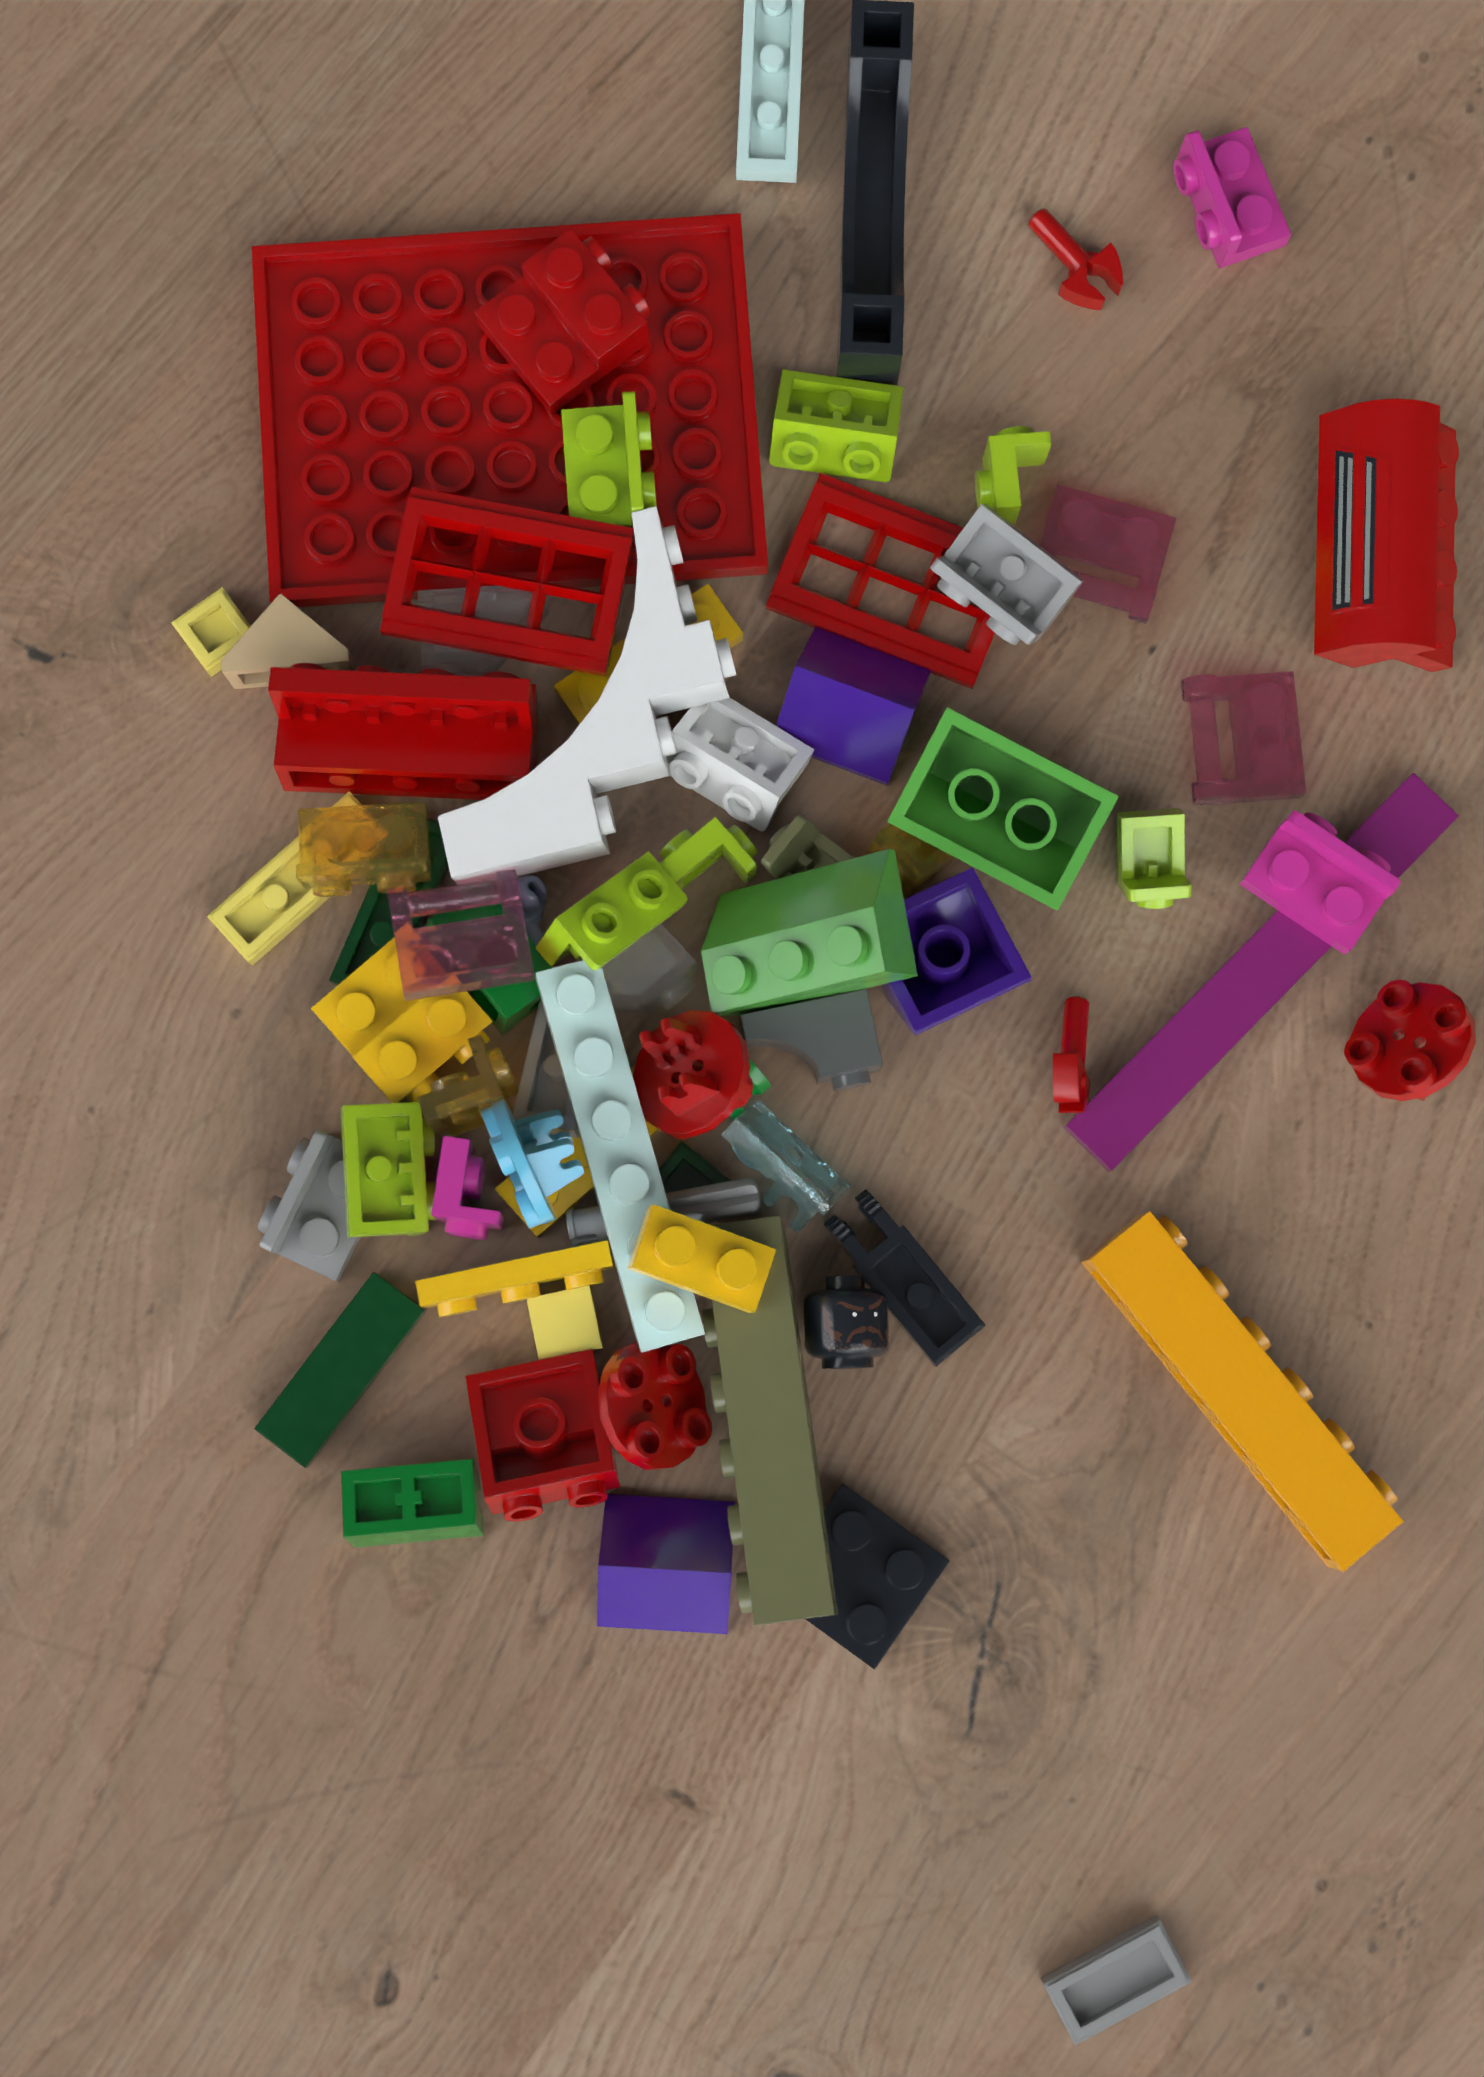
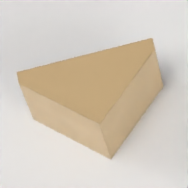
(280, 639)

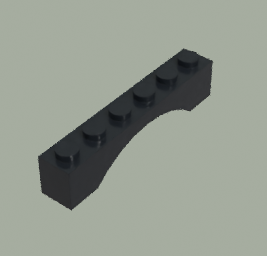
(875, 191)

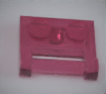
(1112, 538)
(1262, 736)
(466, 952)

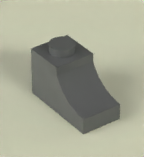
(827, 1033)

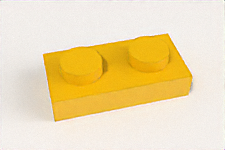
(701, 1258)

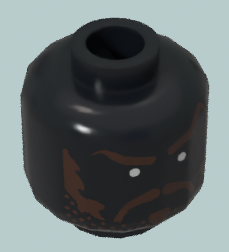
(846, 1323)

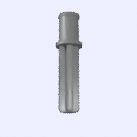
(700, 1203)

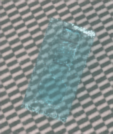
(779, 1154)

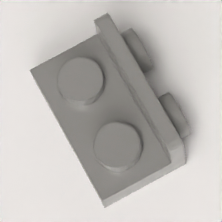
(311, 1215)

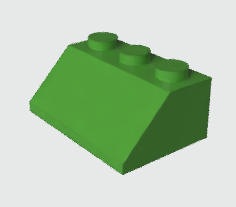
(1002, 809)
(808, 936)

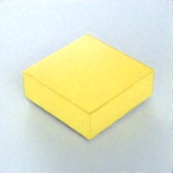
(212, 629)
(564, 1322)

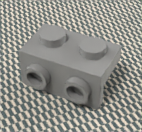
(1005, 577)

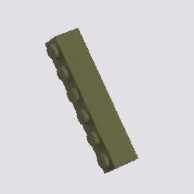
(771, 1445)

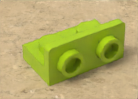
(836, 426)
(605, 462)
(614, 915)
(386, 1169)

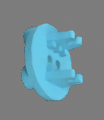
(532, 1157)

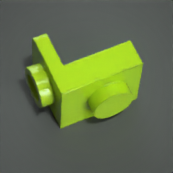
(1003, 453)
(692, 855)
(1152, 857)

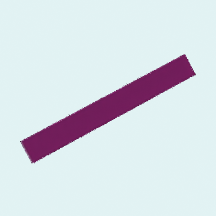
(1241, 992)

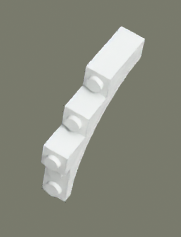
(663, 668)

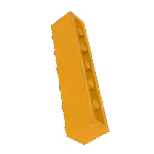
(1243, 1391)

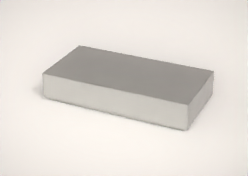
(1116, 1980)

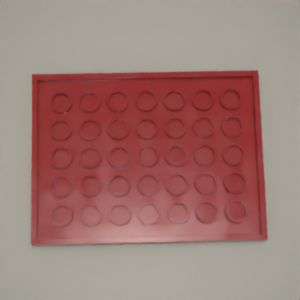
(393, 386)

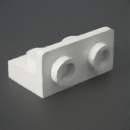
(736, 760)

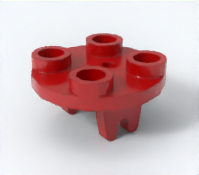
(1423, 1015)
(702, 1096)
(661, 1432)

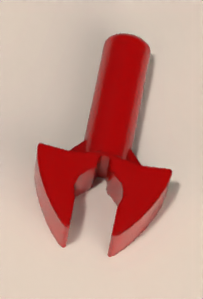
(1078, 262)
(1070, 1077)

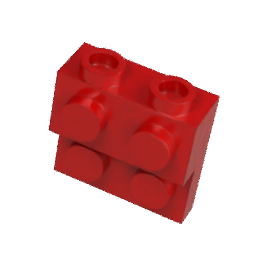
(565, 320)
(541, 1435)

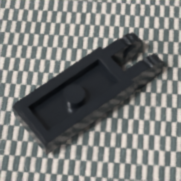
(914, 1285)

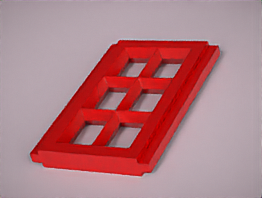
(864, 627)
(498, 637)

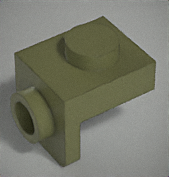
(800, 849)

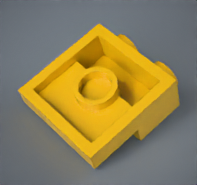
(396, 1038)

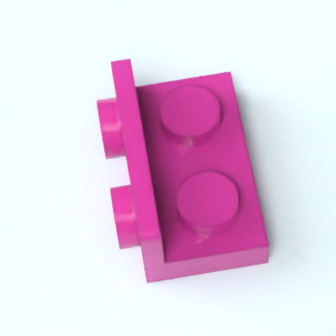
(1231, 196)
(1320, 880)
(458, 1180)

